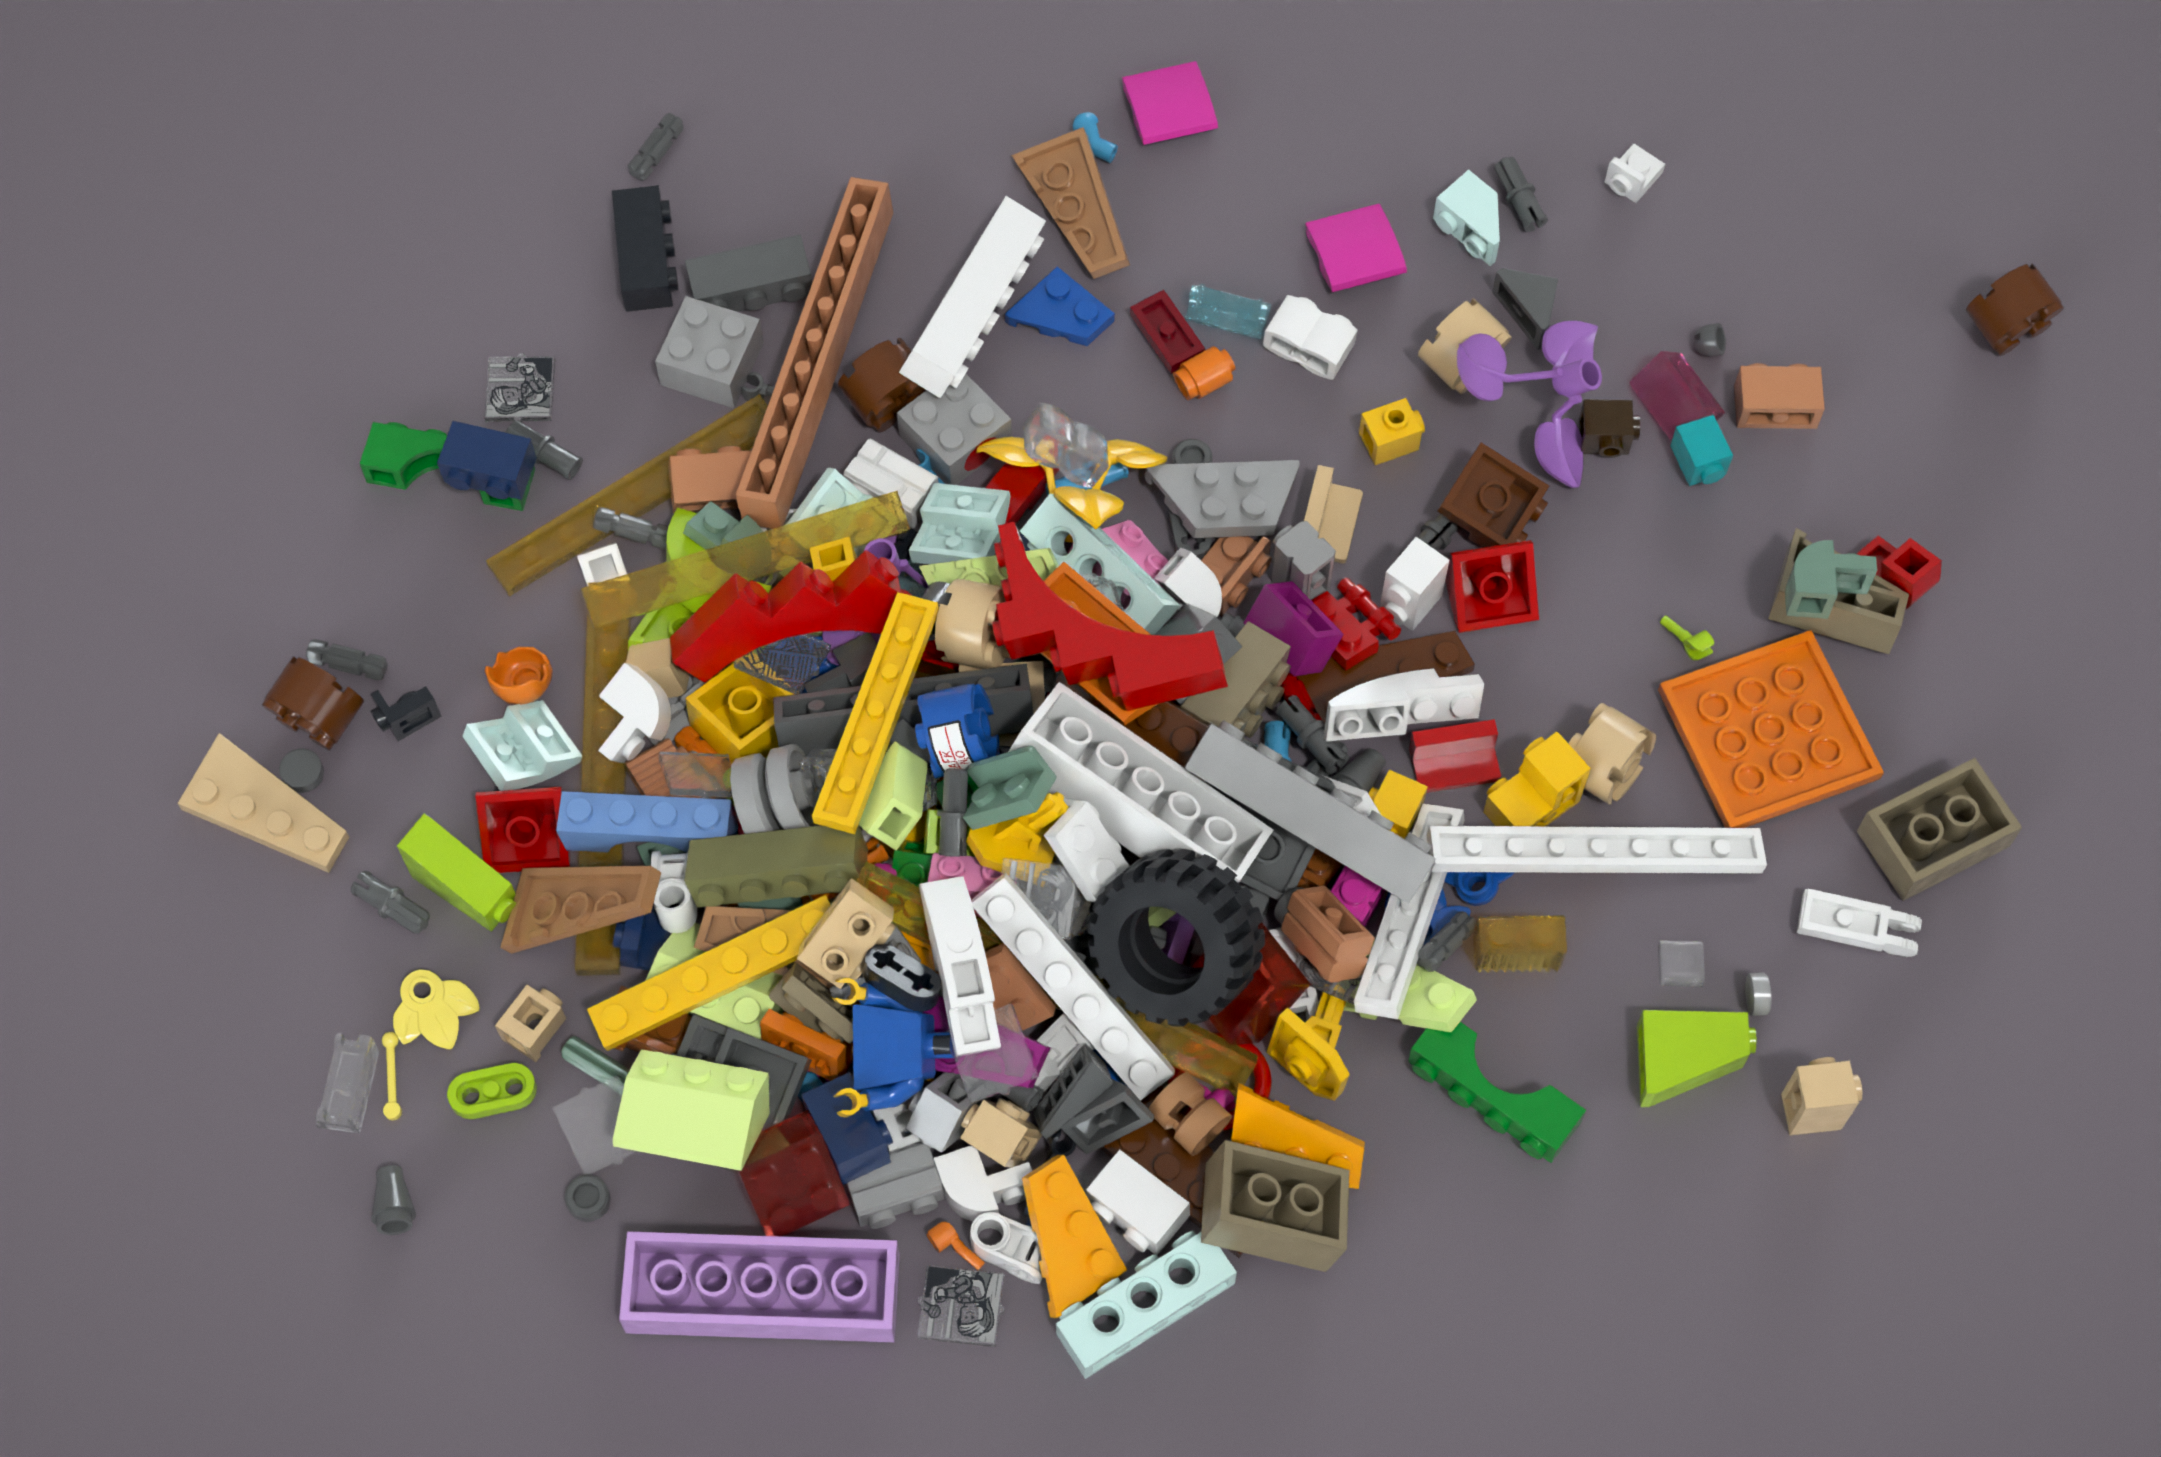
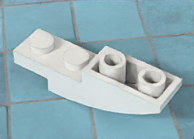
(1400, 699)
(961, 965)

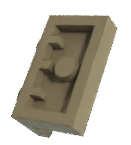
(813, 1004)

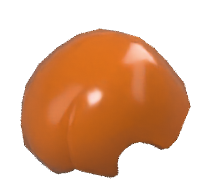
(520, 675)

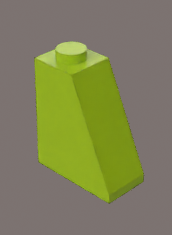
(456, 873)
(1689, 1050)

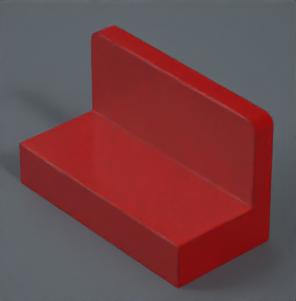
(1455, 756)

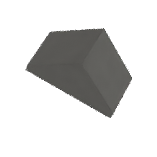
(1527, 300)
(1108, 1118)

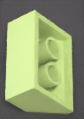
(738, 1009)
(692, 1109)

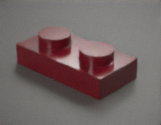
(1166, 330)

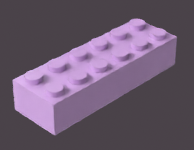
(760, 1286)

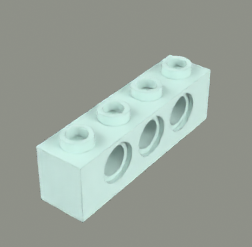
(1054, 522)
(1096, 1349)

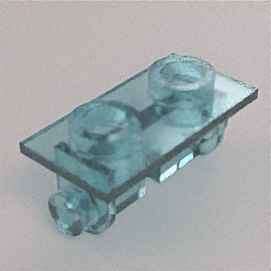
(1227, 311)

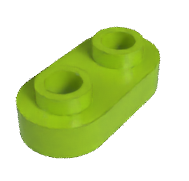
(492, 1087)

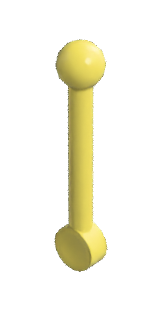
(391, 1109)

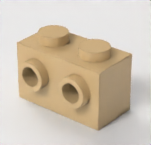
(846, 933)
(1821, 1096)
(1001, 1131)

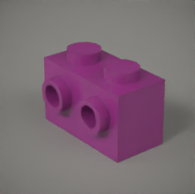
(1298, 622)

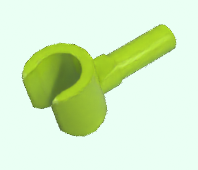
(1695, 646)

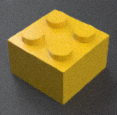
(735, 713)

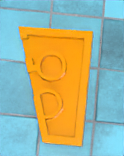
(1280, 1130)
(1070, 1236)

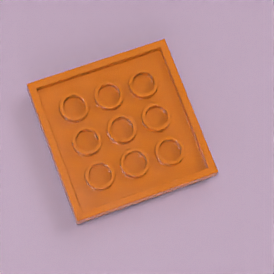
(1770, 731)

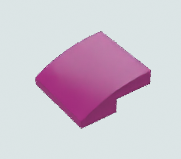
(1169, 102)
(1356, 247)

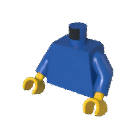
(890, 1049)

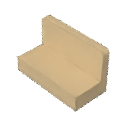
(1333, 511)

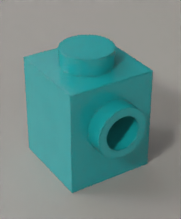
(1701, 451)

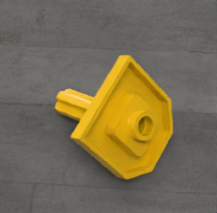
(1018, 837)
(1309, 1048)

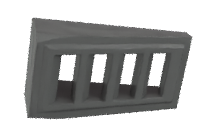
(1074, 1090)

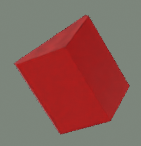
(1493, 586)
(521, 829)

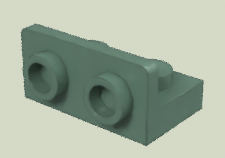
(1008, 787)

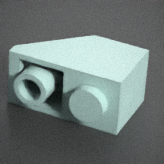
(1471, 215)

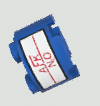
(956, 727)

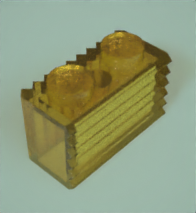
(1519, 943)

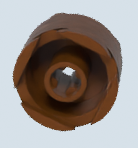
(2014, 307)
(877, 386)
(313, 702)

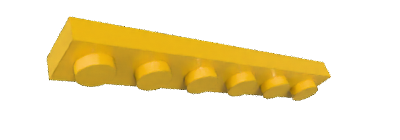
(875, 713)
(705, 976)

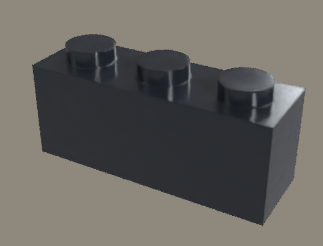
(644, 248)

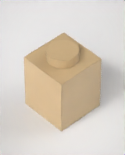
(656, 661)

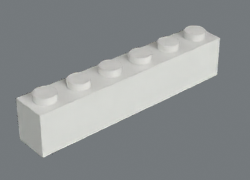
(973, 297)

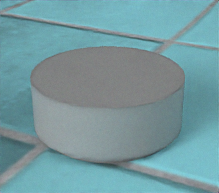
(1758, 994)

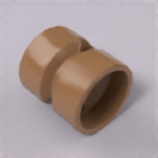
(1200, 1125)

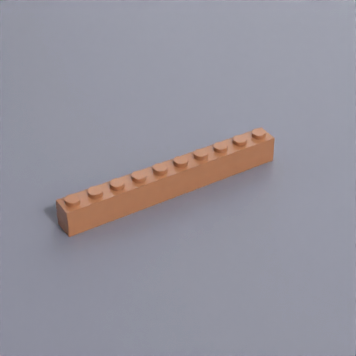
(815, 353)

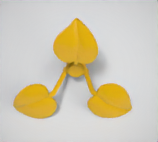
(1090, 504)

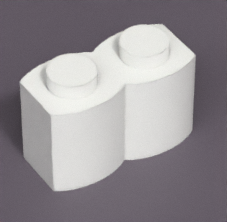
(1310, 336)

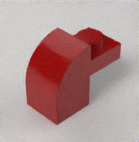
(1906, 567)

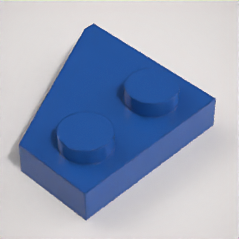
(1062, 310)

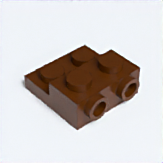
(1494, 499)

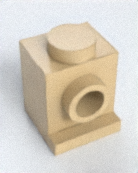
(528, 1006)

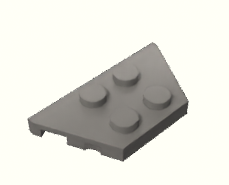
(1226, 496)

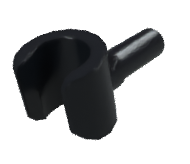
(1064, 1147)

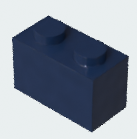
(486, 460)
(853, 1142)

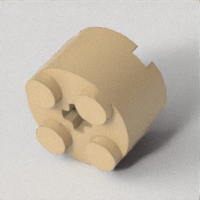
(1455, 328)
(966, 626)
(1612, 751)

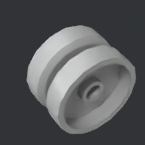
(773, 791)

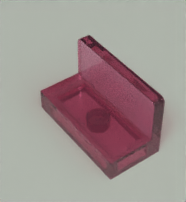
(1674, 392)

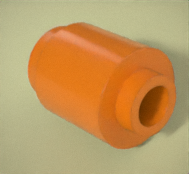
(1204, 373)

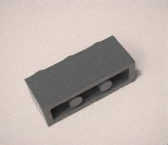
(752, 275)

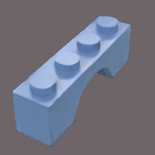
(604, 820)

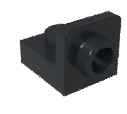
(406, 716)

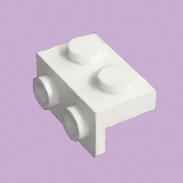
(1086, 848)

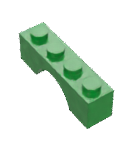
(400, 455)
(1538, 1119)

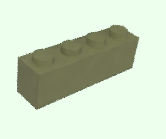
(773, 865)

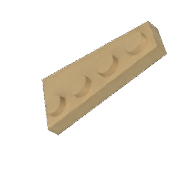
(256, 804)

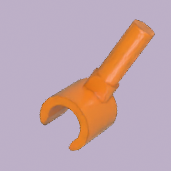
(945, 1235)

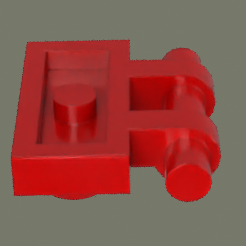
(1358, 638)

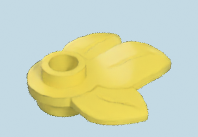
(435, 1015)

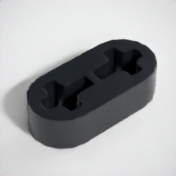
(902, 978)

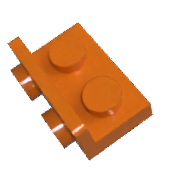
(828, 1055)

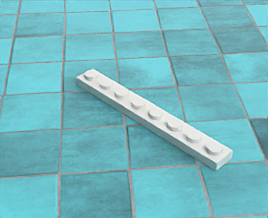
(1596, 849)

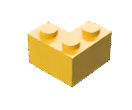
(1544, 788)

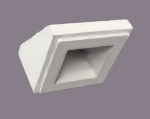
(601, 563)

